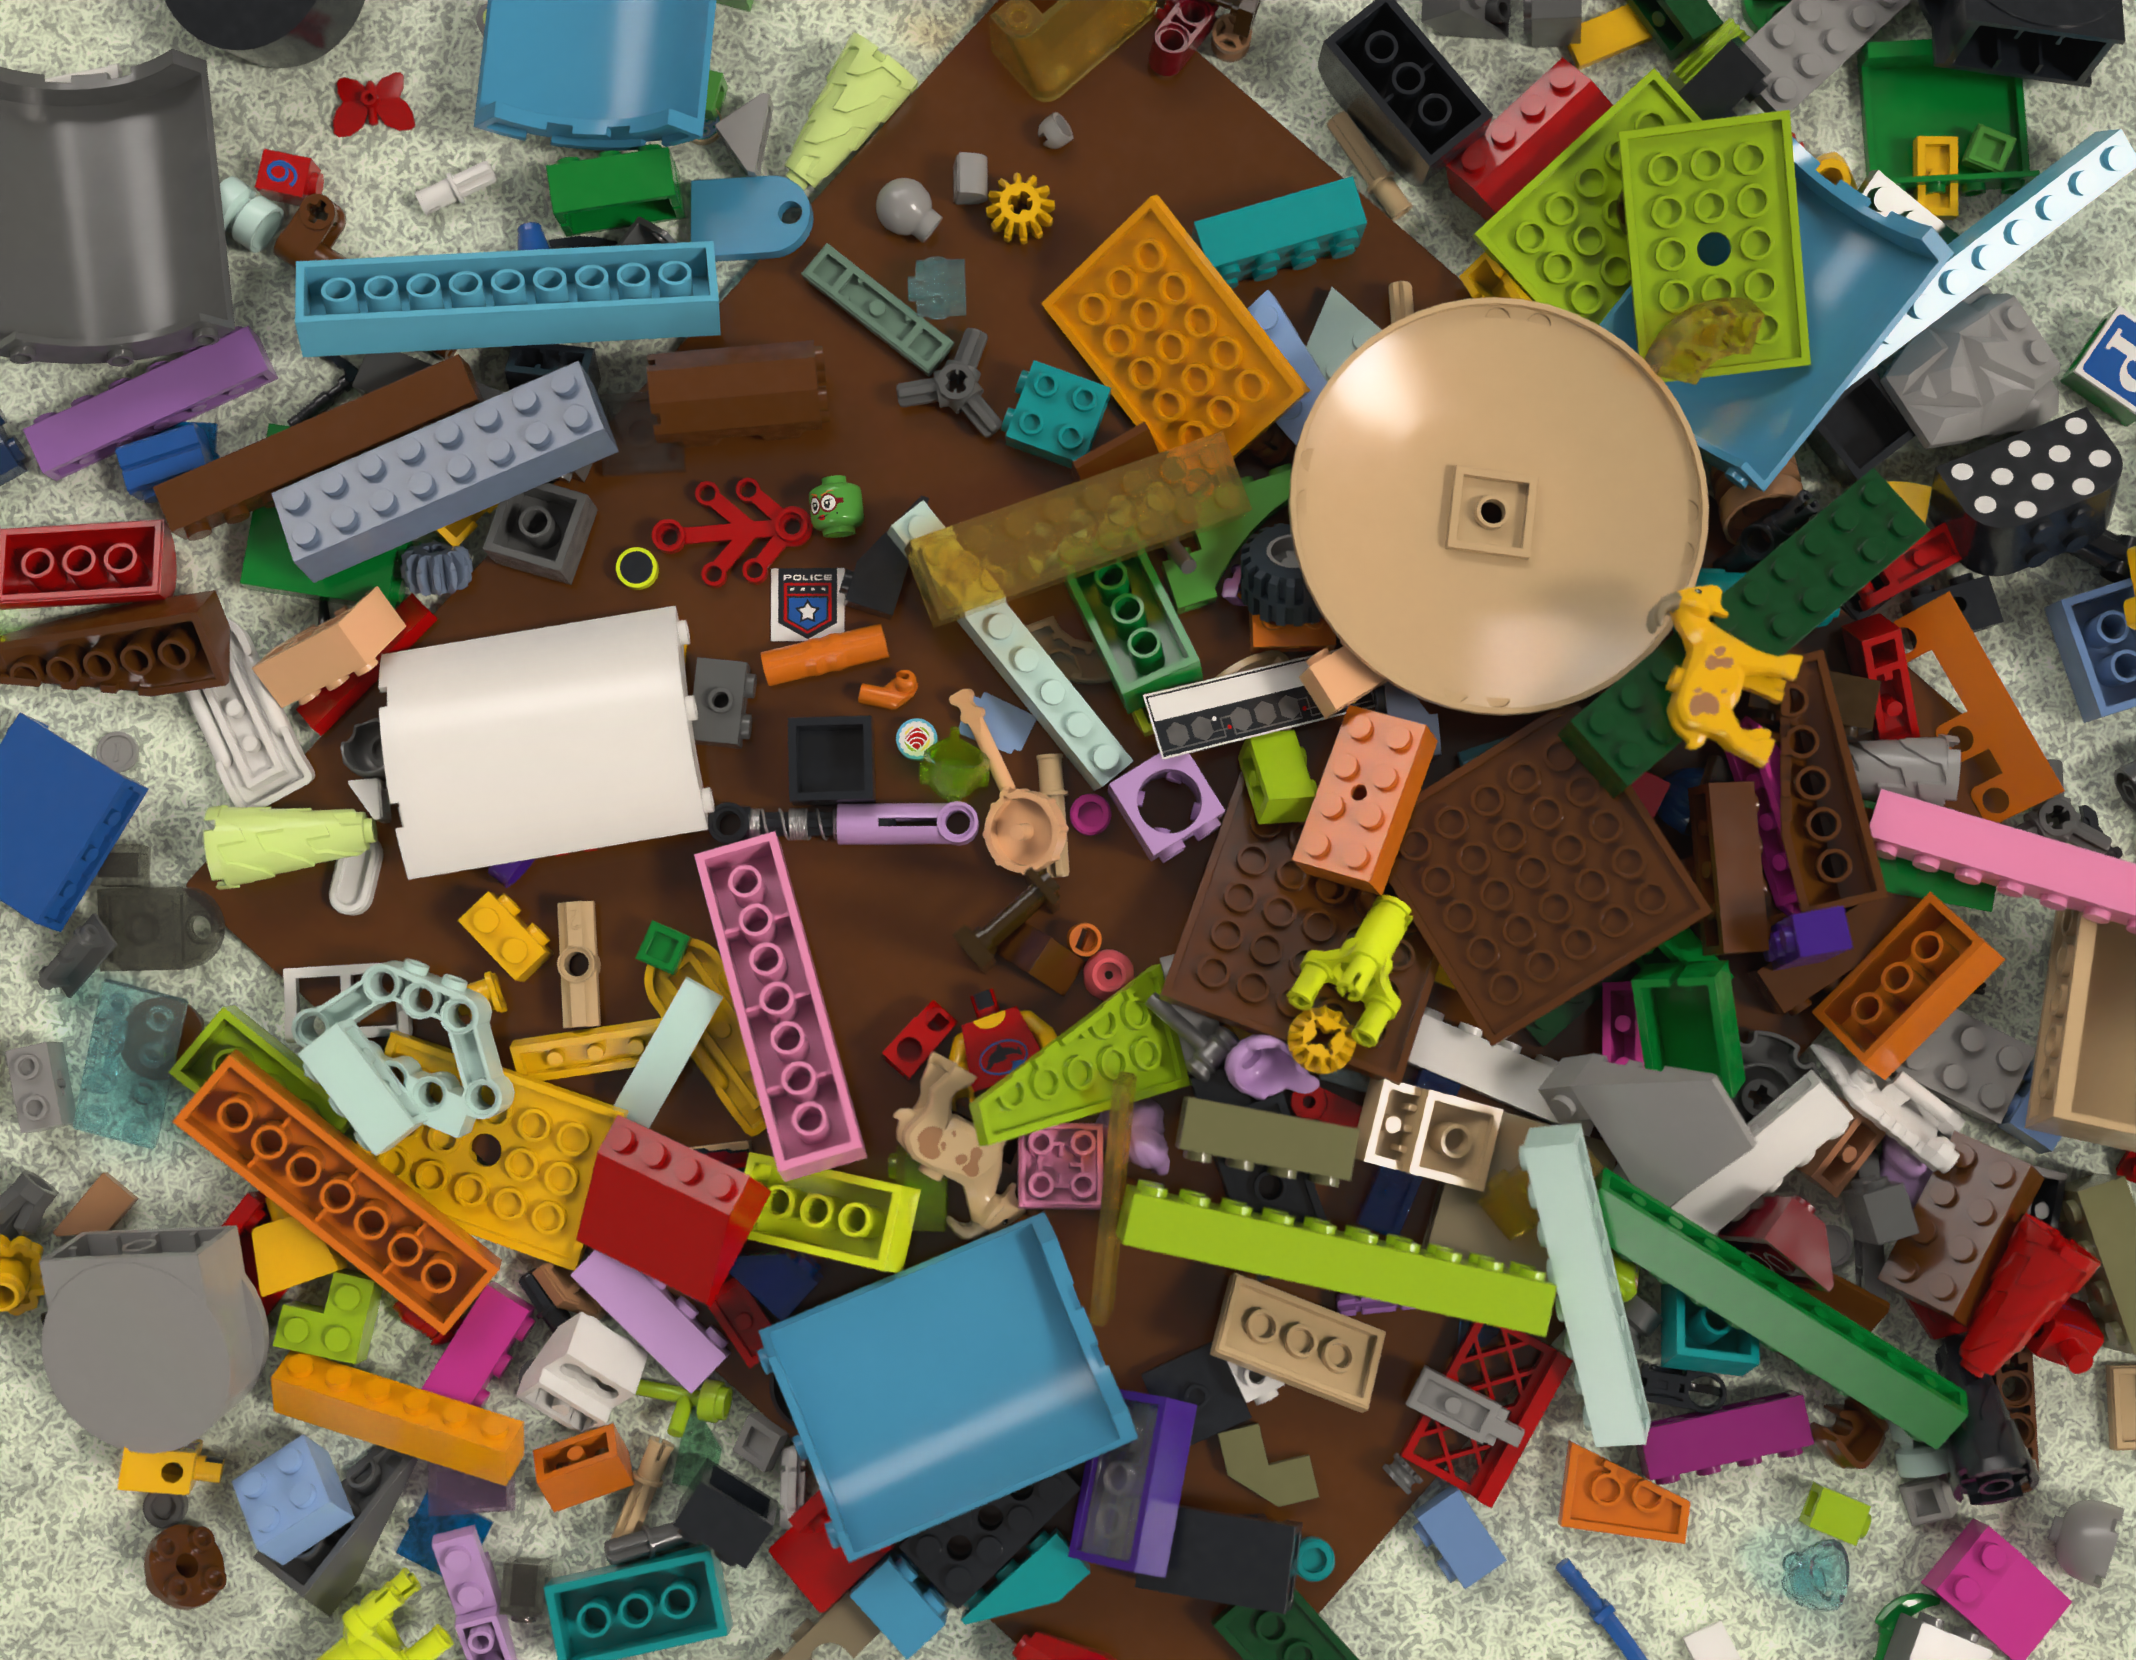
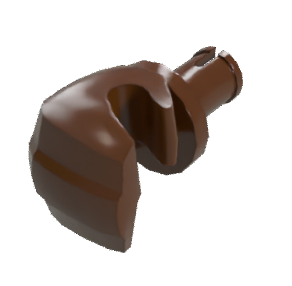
(1854, 1436)

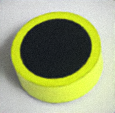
(637, 568)

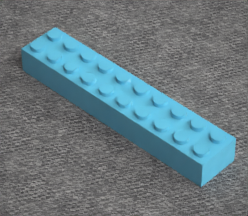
(506, 298)

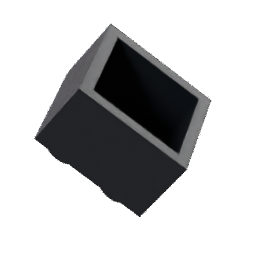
(1859, 430)
(831, 760)
(725, 1515)

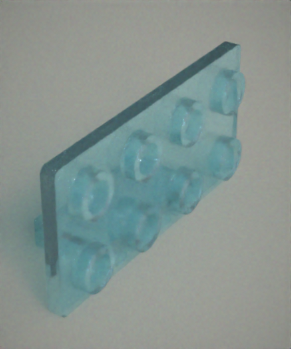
(129, 1063)

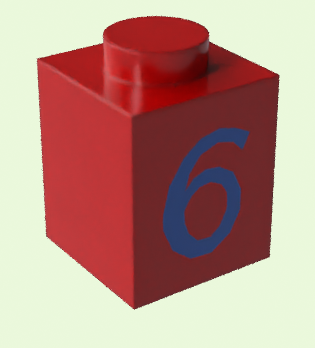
(288, 177)

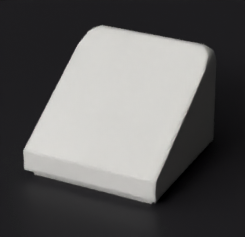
(374, 796)
(1711, 1644)

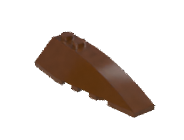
(128, 647)
(1820, 798)

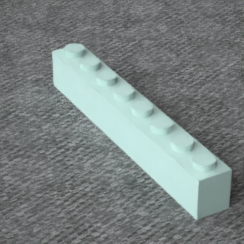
(1031, 674)
(1586, 1284)

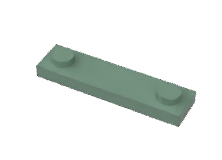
(877, 309)

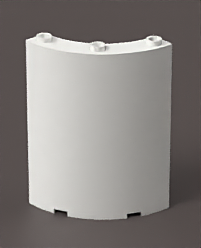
(541, 742)

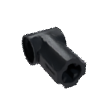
(2108, 555)

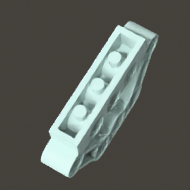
(471, 1043)

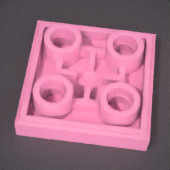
(1061, 1167)

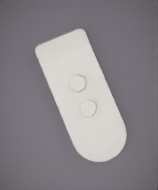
(249, 732)

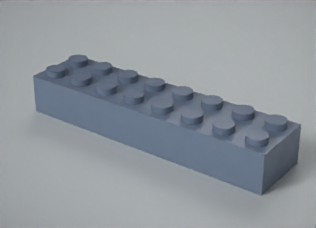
(444, 472)

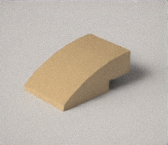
(1427, 1133)

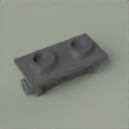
(78, 957)

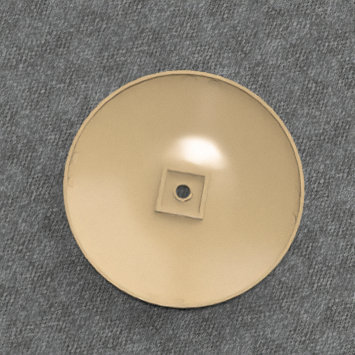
(1517, 413)

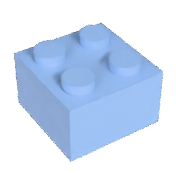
(292, 1500)

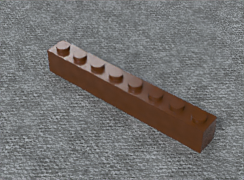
(245, 478)

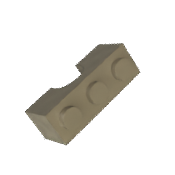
(841, 1624)

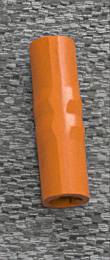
(824, 654)

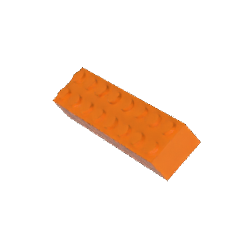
(338, 1191)

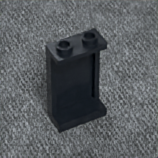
(1231, 1560)

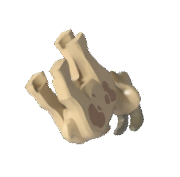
(950, 1148)

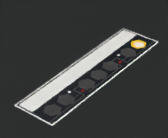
(1235, 708)

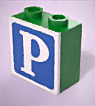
(2107, 367)

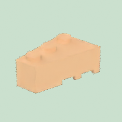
(330, 651)

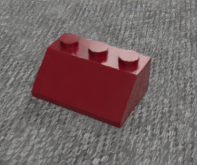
(1785, 1239)

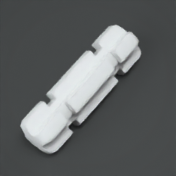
(791, 1485)

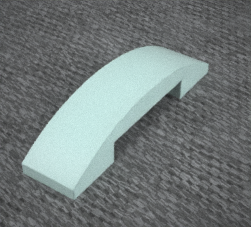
(668, 1051)

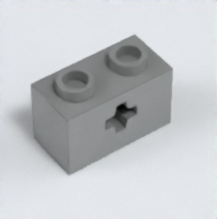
(41, 1086)

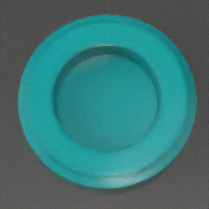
(1315, 1559)

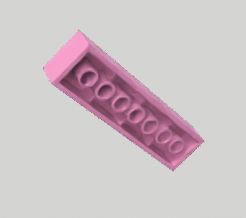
(780, 1007)

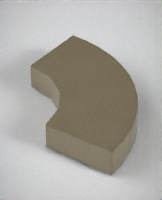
(1074, 657)

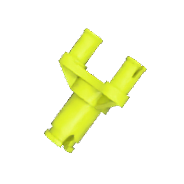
(1360, 968)
(372, 1634)

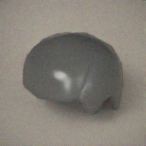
(364, 750)

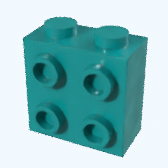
(1055, 414)

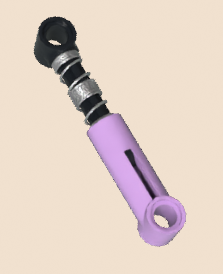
(850, 823)

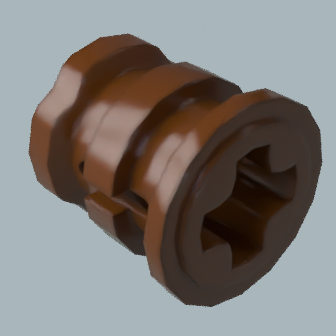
(1263, 446)

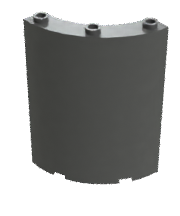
(111, 216)

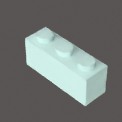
(361, 1087)

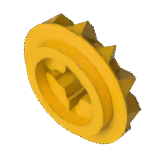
(1316, 1057)

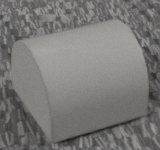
(970, 178)

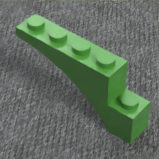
(1221, 544)

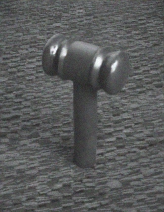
(1210, 1052)

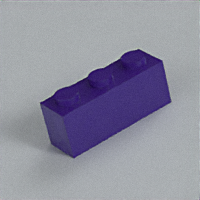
(1808, 938)

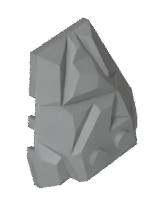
(1975, 373)

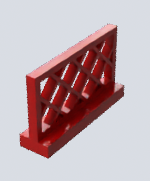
(1525, 1412)

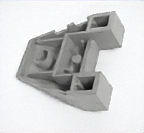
(1661, 1126)

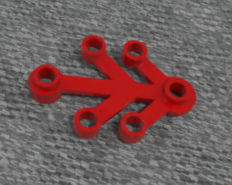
(740, 531)

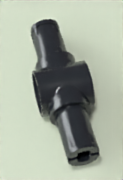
(1777, 524)

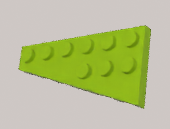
(1078, 1068)

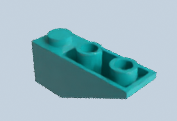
(1033, 1581)

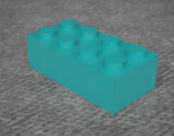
(1283, 232)
(639, 1606)

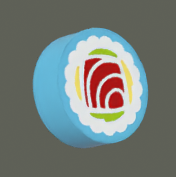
(915, 737)

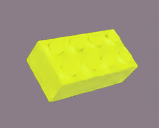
(835, 1215)

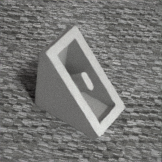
(747, 133)

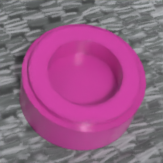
(1090, 814)

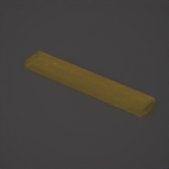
(1112, 1197)

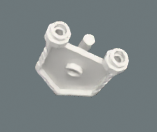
(1898, 1108)

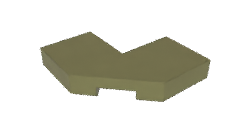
(1278, 1481)

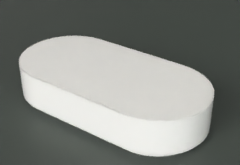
(356, 881)

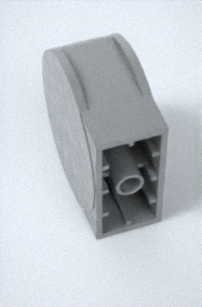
(151, 1333)

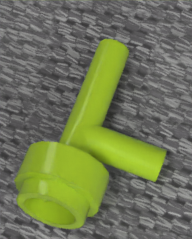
(712, 1402)

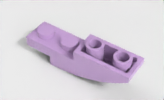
(474, 1595)

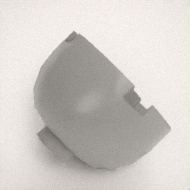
(2086, 1539)

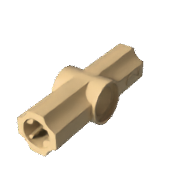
(578, 936)

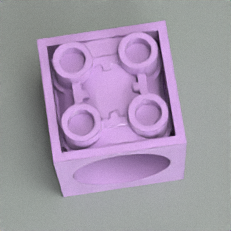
(1159, 841)

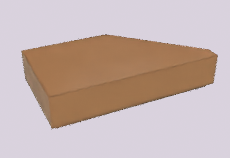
(99, 1208)
(566, 1291)

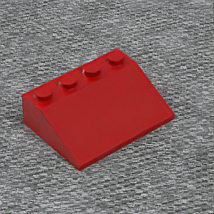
(1526, 138)
(668, 1210)

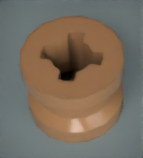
(1223, 31)

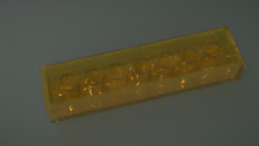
(1077, 529)

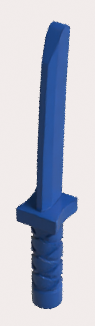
(1600, 1610)

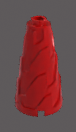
(2025, 1291)

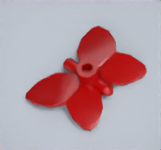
(370, 100)

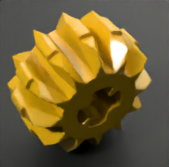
(1028, 220)

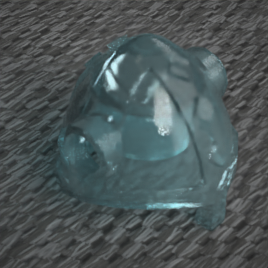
(1814, 1572)

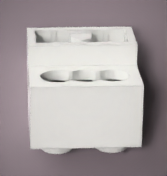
(583, 1374)

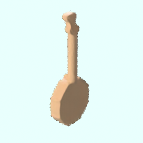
(1023, 824)

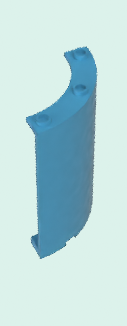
(596, 71)
(1858, 286)
(945, 1386)

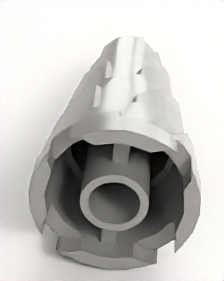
(1909, 766)

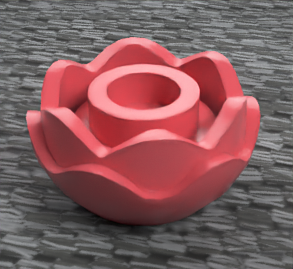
(1098, 965)

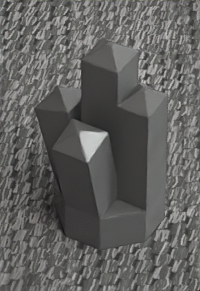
(24, 1205)

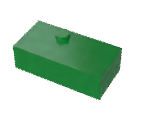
(1135, 630)

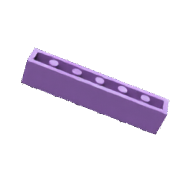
(149, 402)

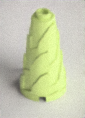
(858, 96)
(266, 841)

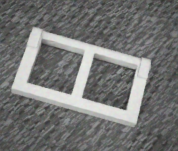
(346, 973)

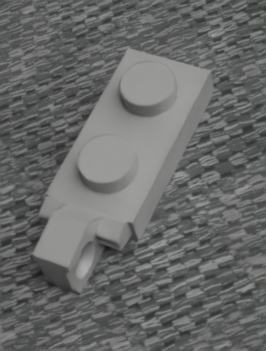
(1462, 1409)

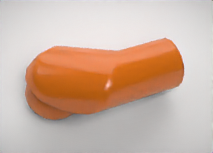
(893, 694)

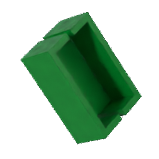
(615, 190)
(1689, 1020)

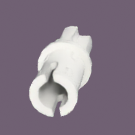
(455, 187)

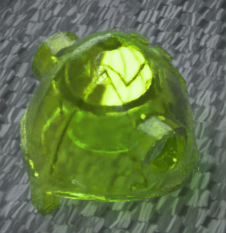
(954, 767)

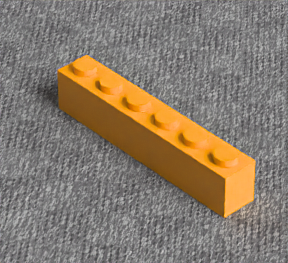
(398, 1416)

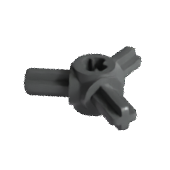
(961, 368)
(2070, 827)

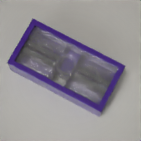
(1135, 1490)

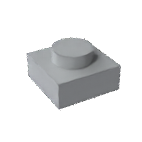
(760, 1442)

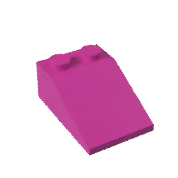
(1996, 1590)

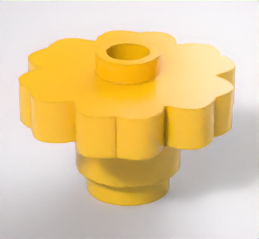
(20, 1275)

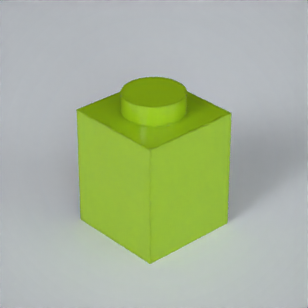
(1836, 1514)

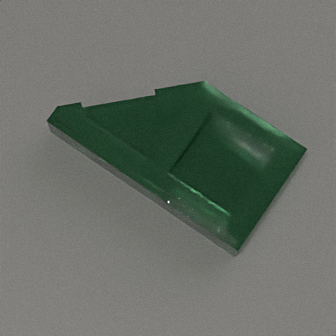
(695, 1447)

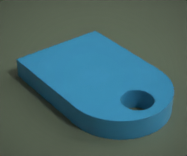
(746, 216)

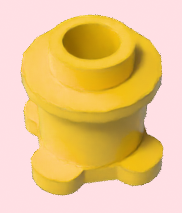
(491, 990)

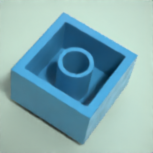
(901, 1602)

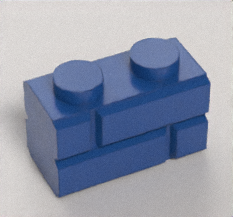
(162, 458)

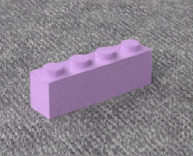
(655, 1319)

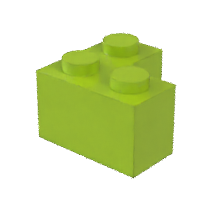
(341, 1328)

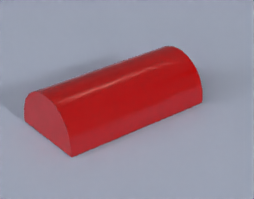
(86, 564)

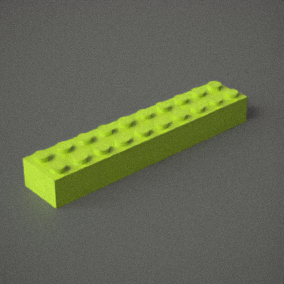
(1335, 1259)

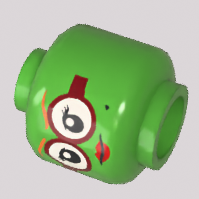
(836, 507)

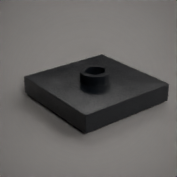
(1201, 1381)

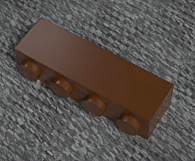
(1729, 867)
(1791, 987)

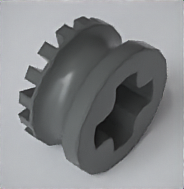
(1402, 1473)

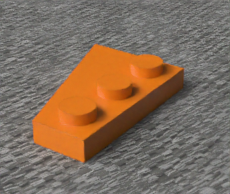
(1618, 1501)

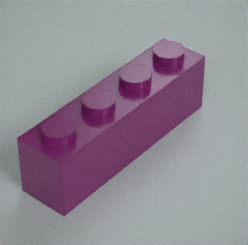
(1732, 1434)

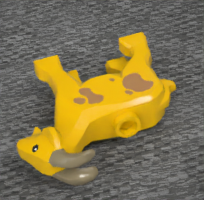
(1715, 674)

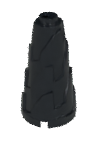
(1986, 1448)

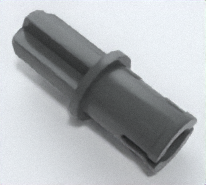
(643, 1543)

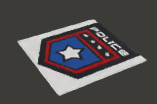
(806, 603)

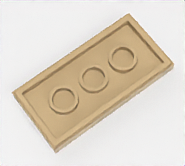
(1298, 1343)

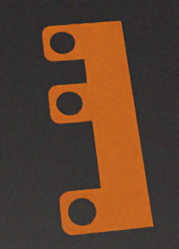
(1989, 707)

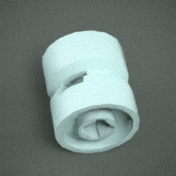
(248, 217)
(1917, 1458)

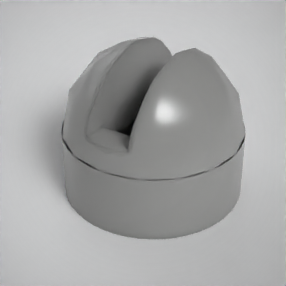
(1056, 131)

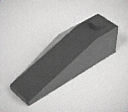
(335, 1564)

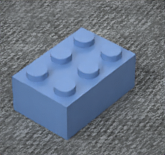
(2097, 648)

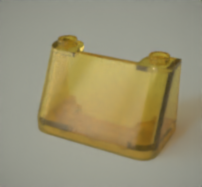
(1065, 42)

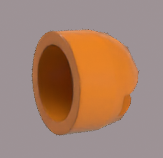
(1091, 941)

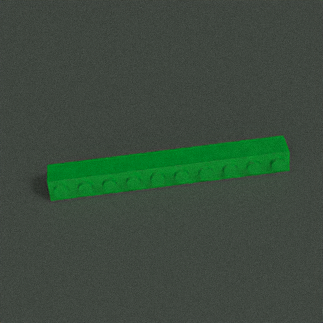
(1779, 1313)

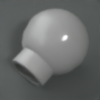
(907, 209)

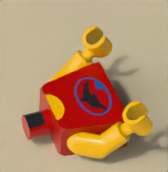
(996, 1042)

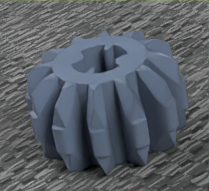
(436, 568)

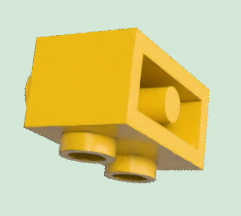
(506, 936)

